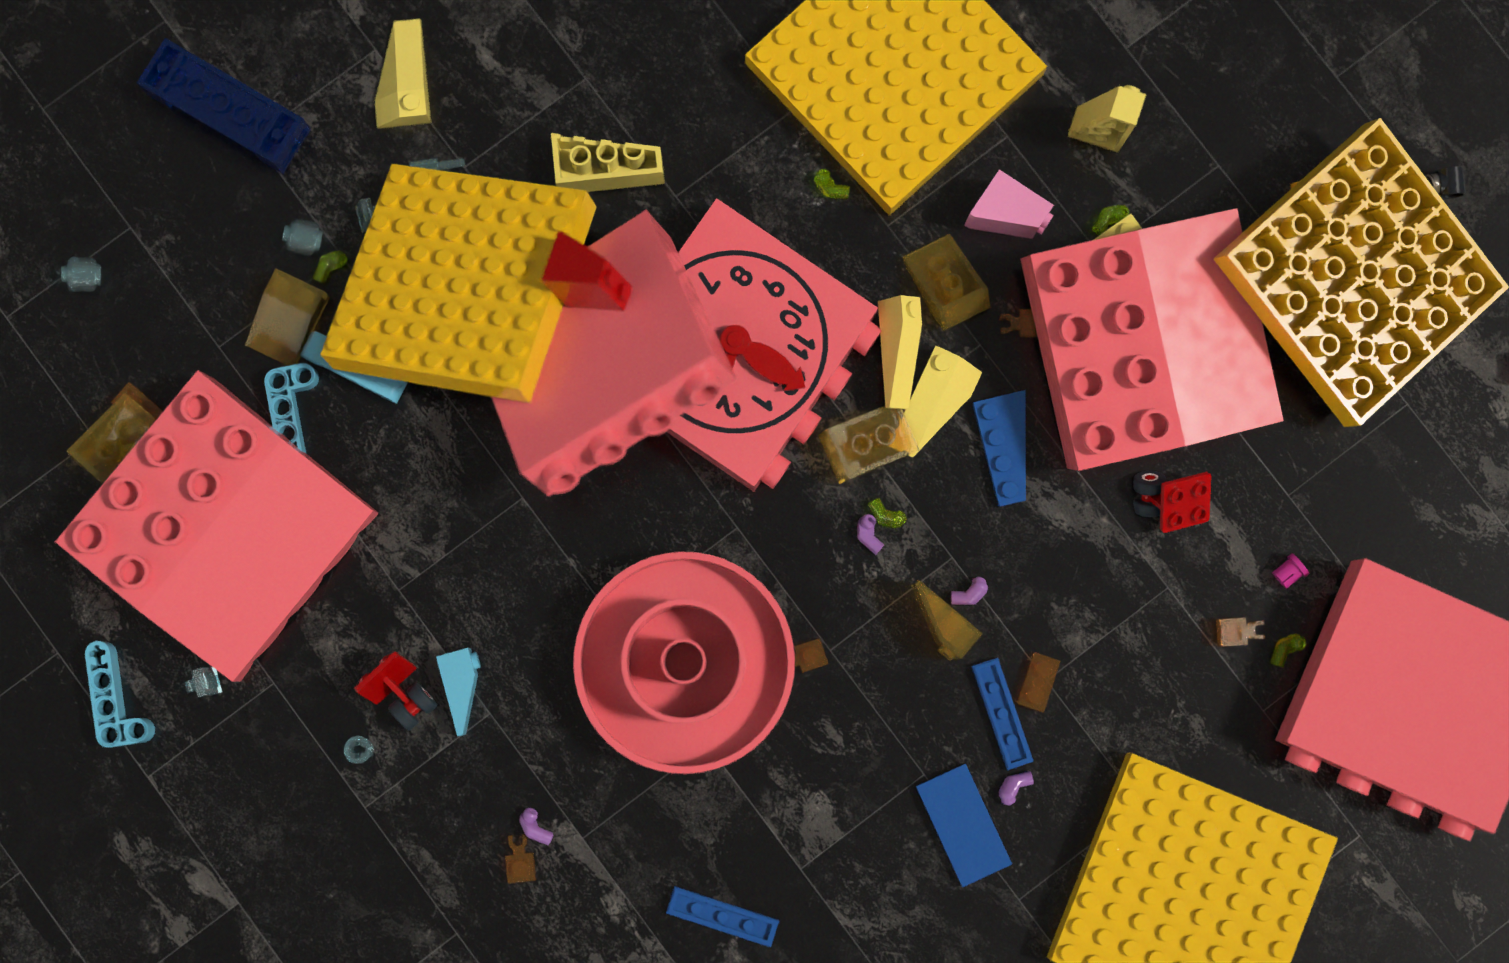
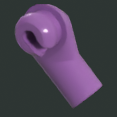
(865, 533)
(972, 595)
(1011, 786)
(531, 828)

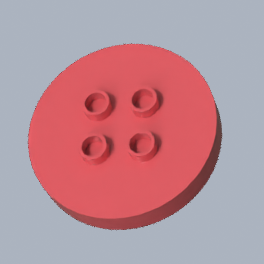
(684, 662)

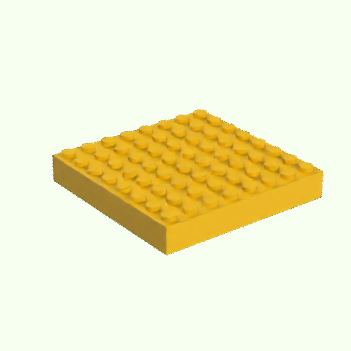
(894, 82)
(1361, 273)
(454, 282)
(1190, 877)

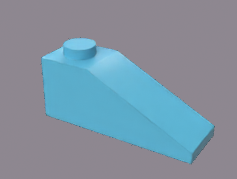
(459, 680)

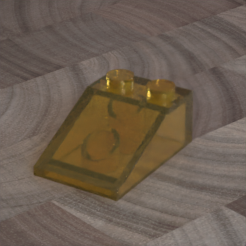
(947, 282)
(286, 317)
(111, 438)
(868, 442)
(947, 626)

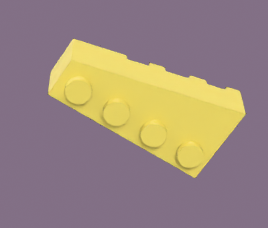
(1108, 118)
(604, 164)

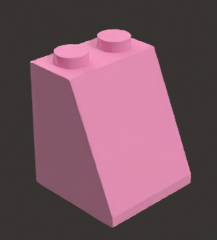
(1010, 209)

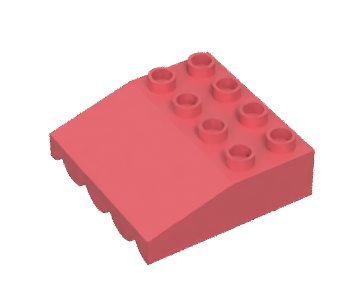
(1149, 342)
(216, 527)

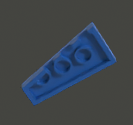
(1004, 442)

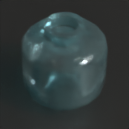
(302, 237)
(81, 274)

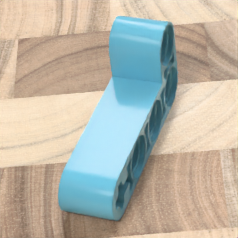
(384, 387)
(287, 394)
(113, 693)

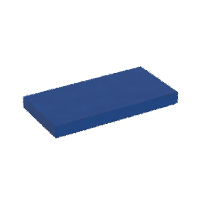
(963, 825)

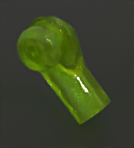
(828, 187)
(1108, 216)
(328, 263)
(886, 517)
(1286, 646)

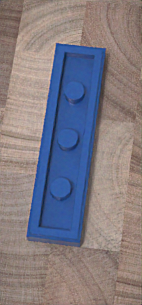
(1002, 714)
(722, 916)

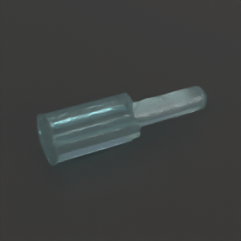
(434, 164)

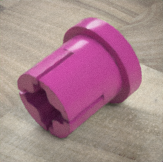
(1290, 571)

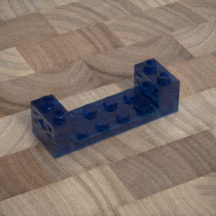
(224, 104)

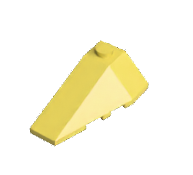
(403, 82)
(900, 339)
(939, 394)

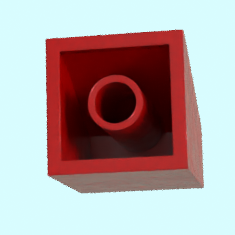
(584, 277)

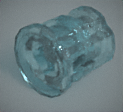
(354, 756)

